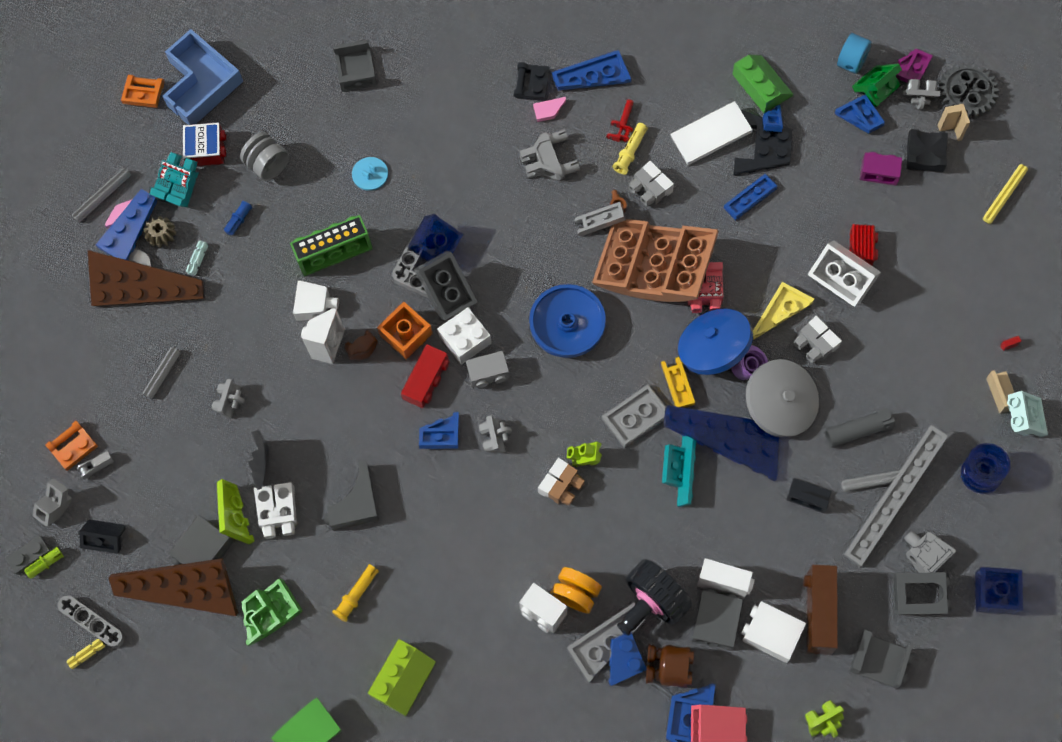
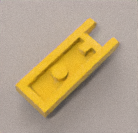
(678, 384)

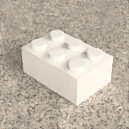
(844, 273)

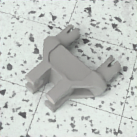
(547, 161)

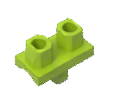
(584, 454)
(826, 723)

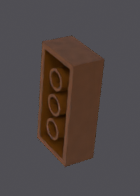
(821, 609)

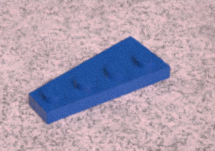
(599, 71)
(124, 232)

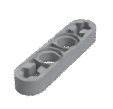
(92, 619)

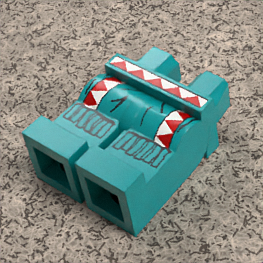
(174, 181)

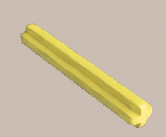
(1005, 194)

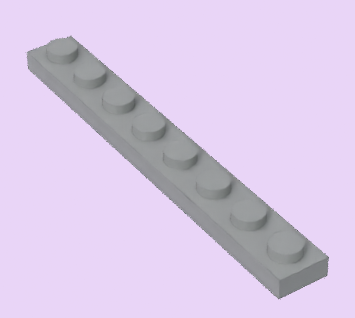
(895, 495)

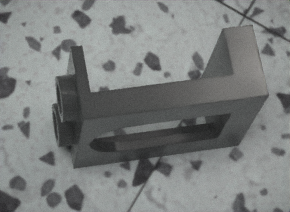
(899, 593)

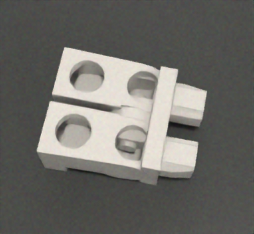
(278, 514)

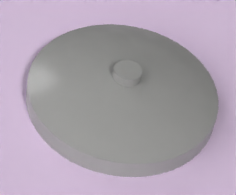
(782, 398)

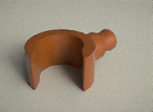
(615, 199)

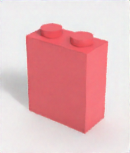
(718, 724)

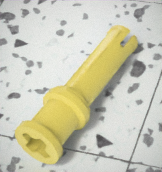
(627, 154)

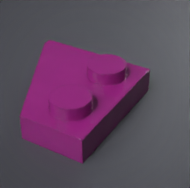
(913, 65)

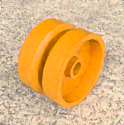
(576, 590)

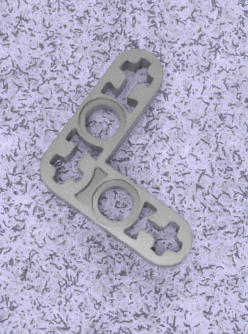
(409, 273)

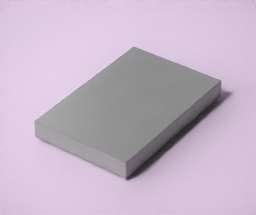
(635, 416)

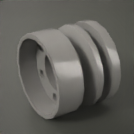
(264, 156)

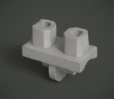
(930, 90)
(229, 399)
(498, 434)

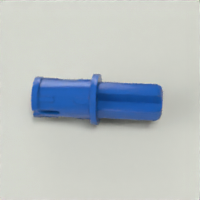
(237, 218)

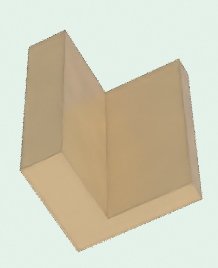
(955, 118)
(1000, 388)

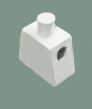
(312, 301)

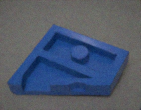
(861, 114)
(440, 434)
(624, 659)

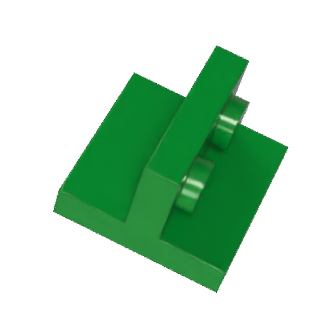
(879, 83)

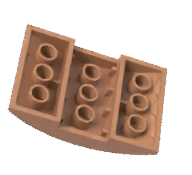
(655, 261)

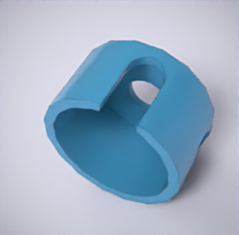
(854, 53)

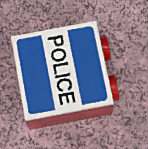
(204, 143)

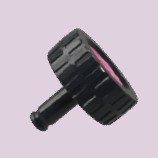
(656, 594)

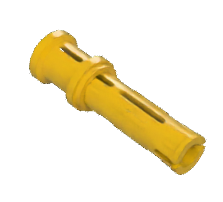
(349, 601)

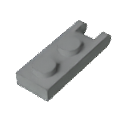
(600, 218)

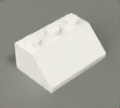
(323, 336)

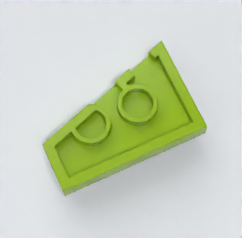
(230, 514)

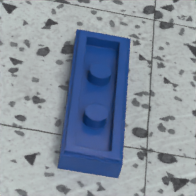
(750, 197)

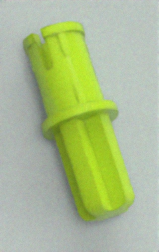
(43, 563)

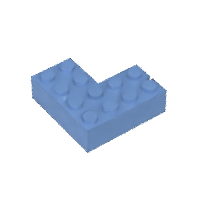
(205, 81)

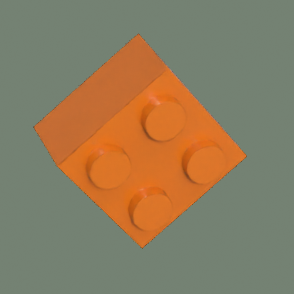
(405, 330)

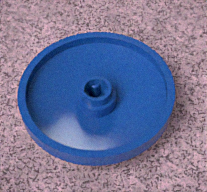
(567, 321)
(715, 341)

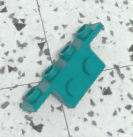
(679, 469)

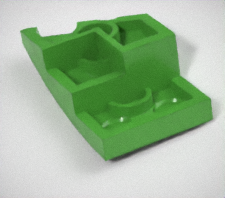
(268, 611)
(309, 725)

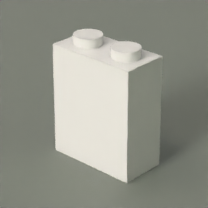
(725, 579)
(773, 631)

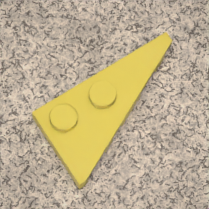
(783, 305)

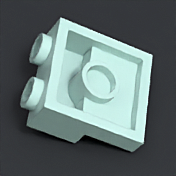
(1027, 414)

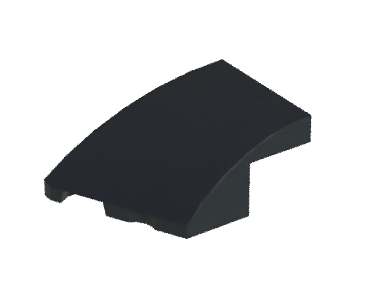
(260, 459)

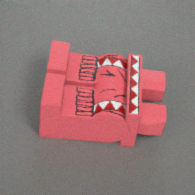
(711, 291)

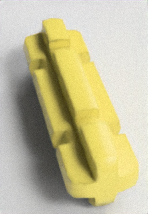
(85, 653)

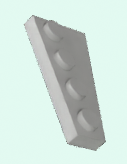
(593, 649)

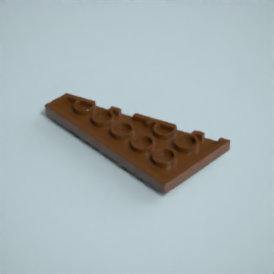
(127, 282)
(189, 585)

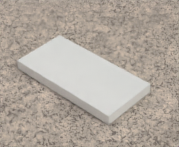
(711, 133)

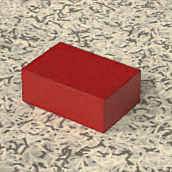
(1010, 343)

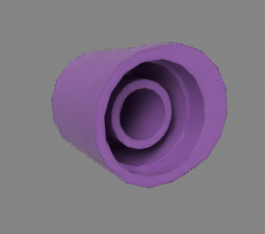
(750, 362)

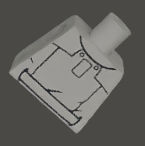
(928, 552)

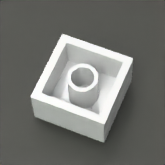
(464, 335)
(542, 608)

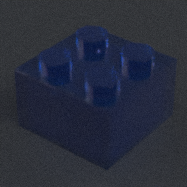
(434, 238)
(999, 590)

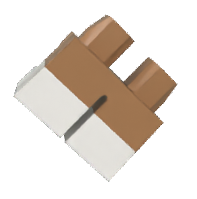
(558, 482)

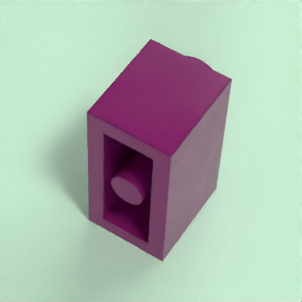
(881, 168)

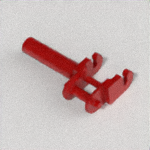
(622, 124)

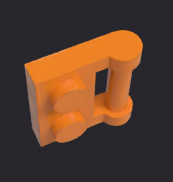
(142, 95)
(75, 450)

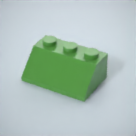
(761, 82)

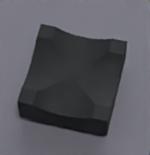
(927, 151)

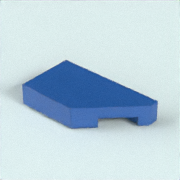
(773, 120)

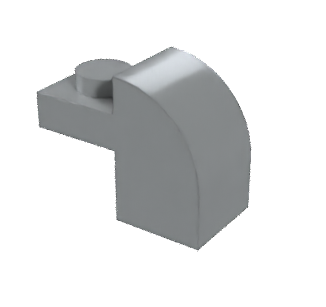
(53, 504)

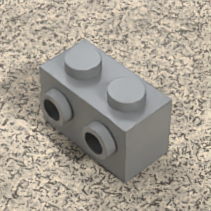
(487, 369)

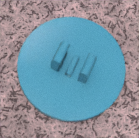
(370, 173)

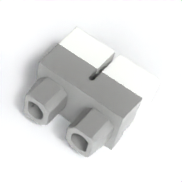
(651, 183)
(817, 339)

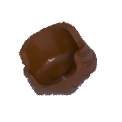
(362, 347)

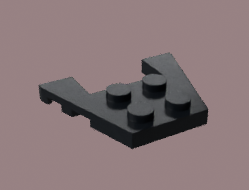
(771, 148)

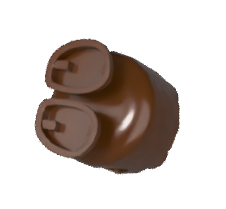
(673, 665)

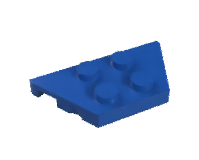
(680, 712)

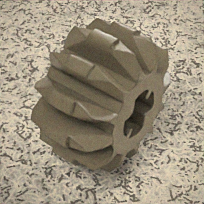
(159, 231)

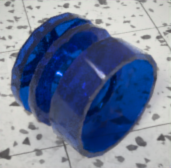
(990, 461)

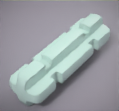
(197, 258)

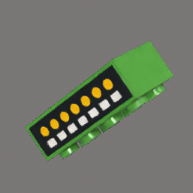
(331, 245)

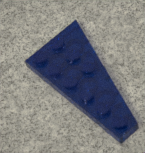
(729, 436)

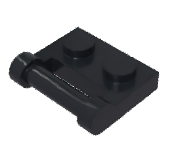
(537, 84)

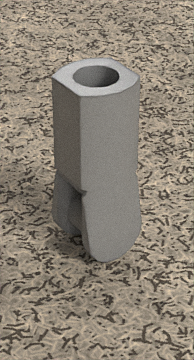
(98, 463)

